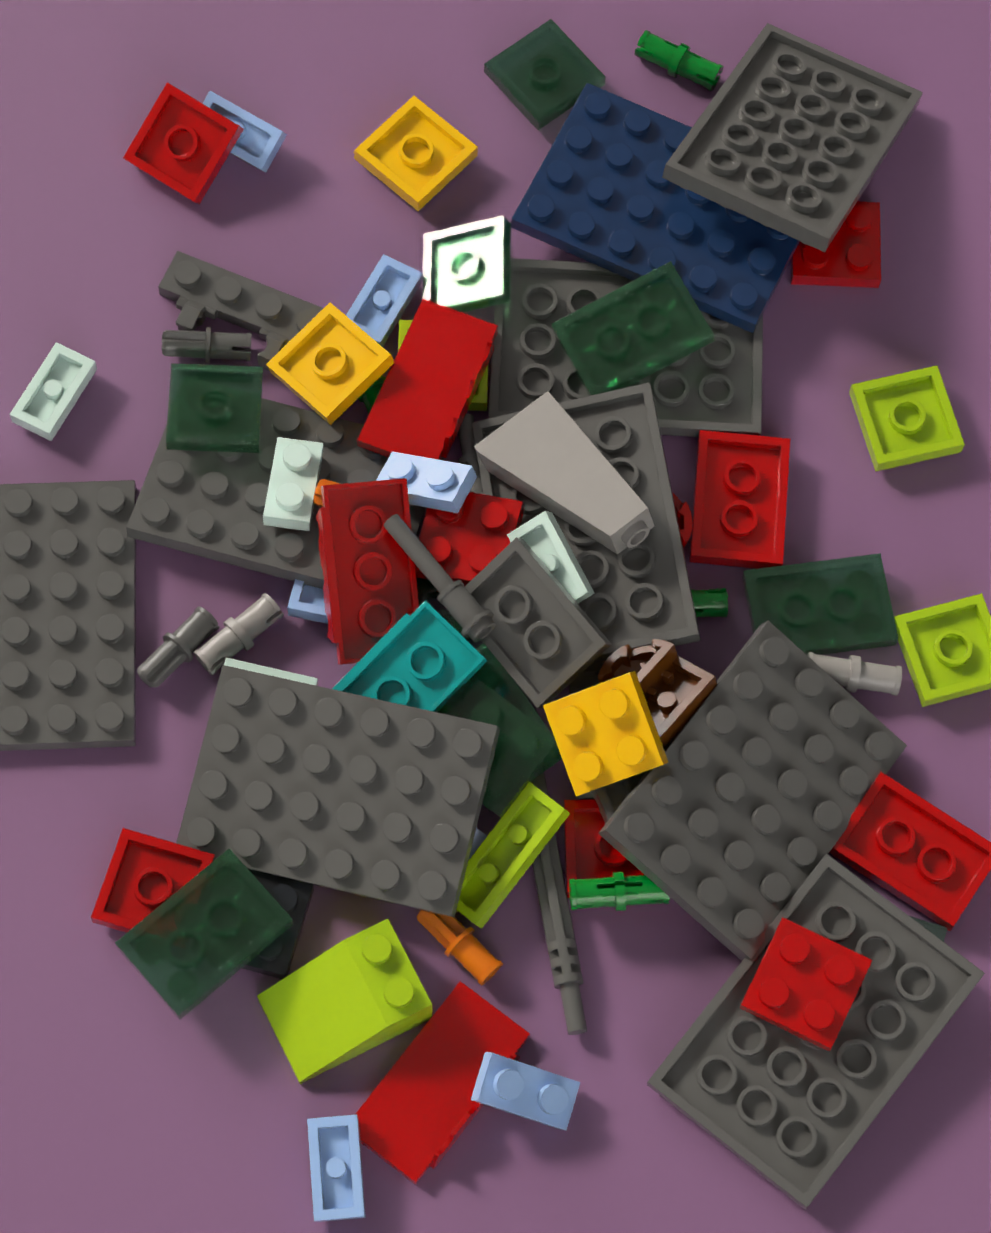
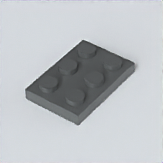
(539, 626)

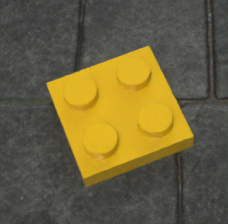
(416, 153)
(330, 363)
(605, 733)

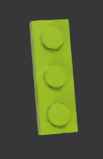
(508, 853)

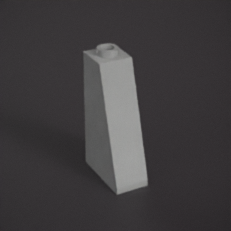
(564, 472)

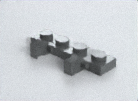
(217, 293)

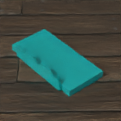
(415, 663)

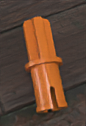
(461, 945)

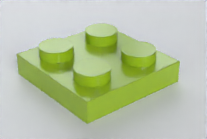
(906, 418)
(947, 648)

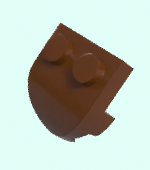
(669, 683)

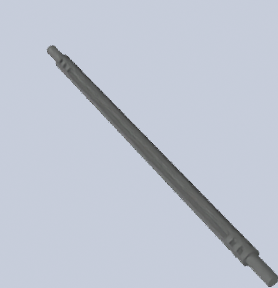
(547, 865)

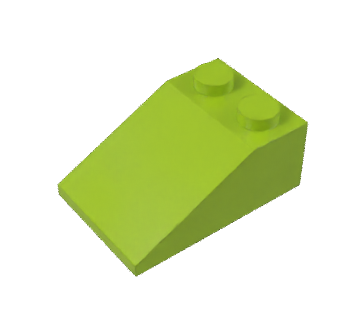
(346, 1002)

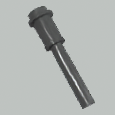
(453, 595)

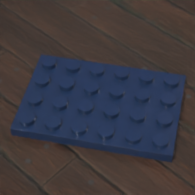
(609, 205)

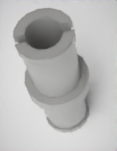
(238, 633)
(856, 674)

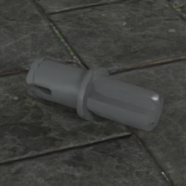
(206, 345)
(177, 647)

